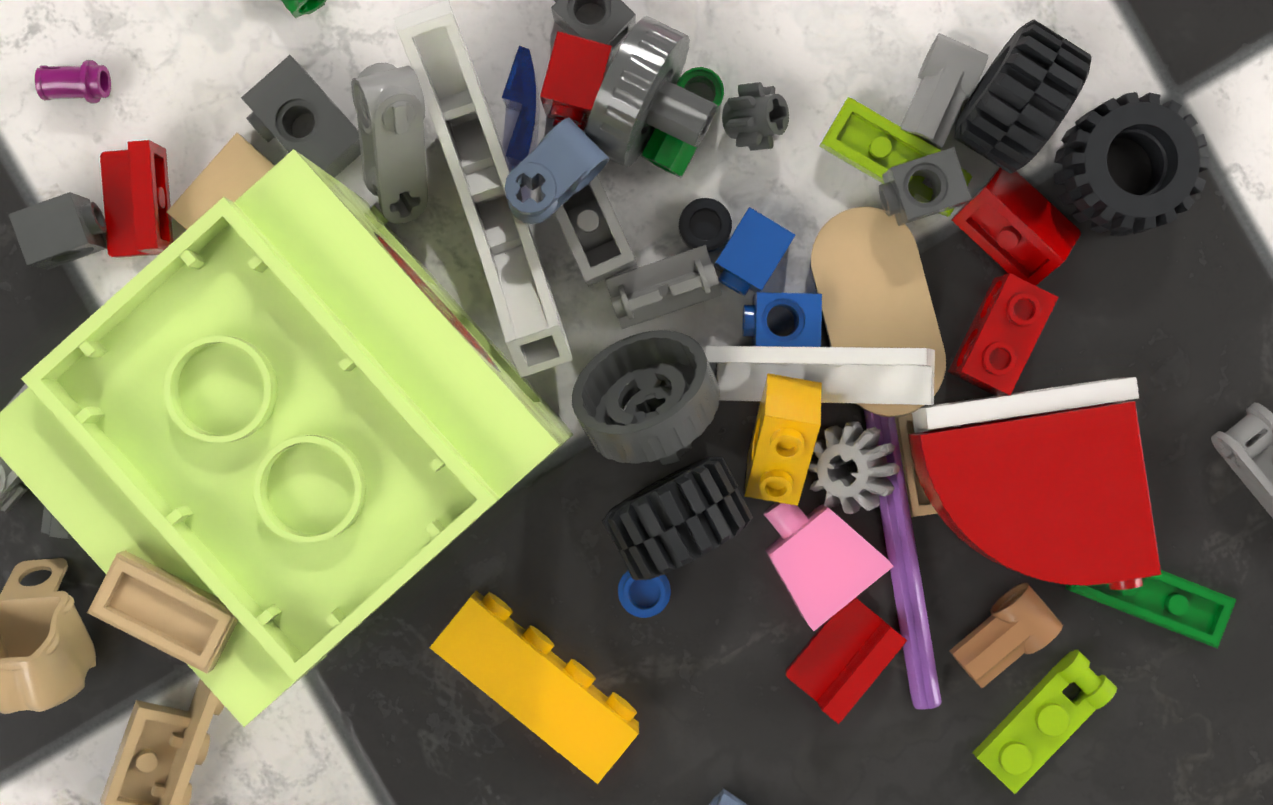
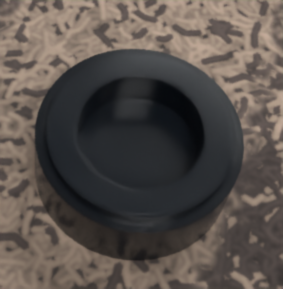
(705, 223)

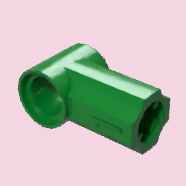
(672, 153)

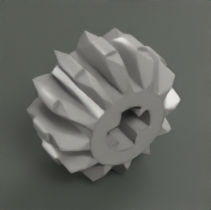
(859, 487)

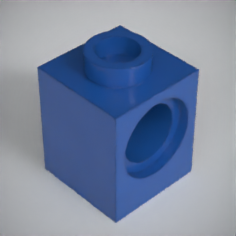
(752, 253)
(807, 317)

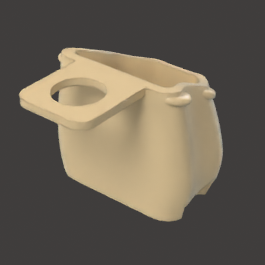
(41, 641)

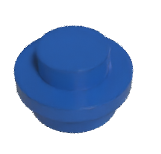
(644, 597)

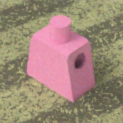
(821, 560)

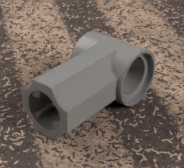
(946, 80)

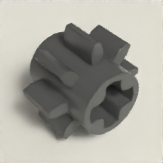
(755, 116)

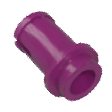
(72, 82)

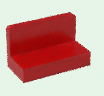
(136, 200)
(1018, 227)
(845, 658)

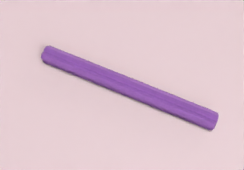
(906, 576)

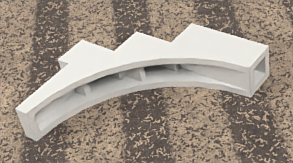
(480, 174)

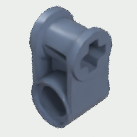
(559, 164)

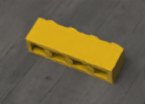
(537, 685)

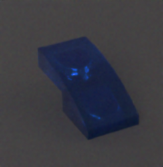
(522, 96)

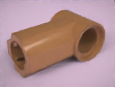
(1017, 626)

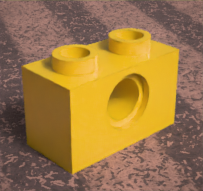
(783, 439)

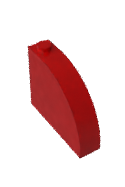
(1047, 493)

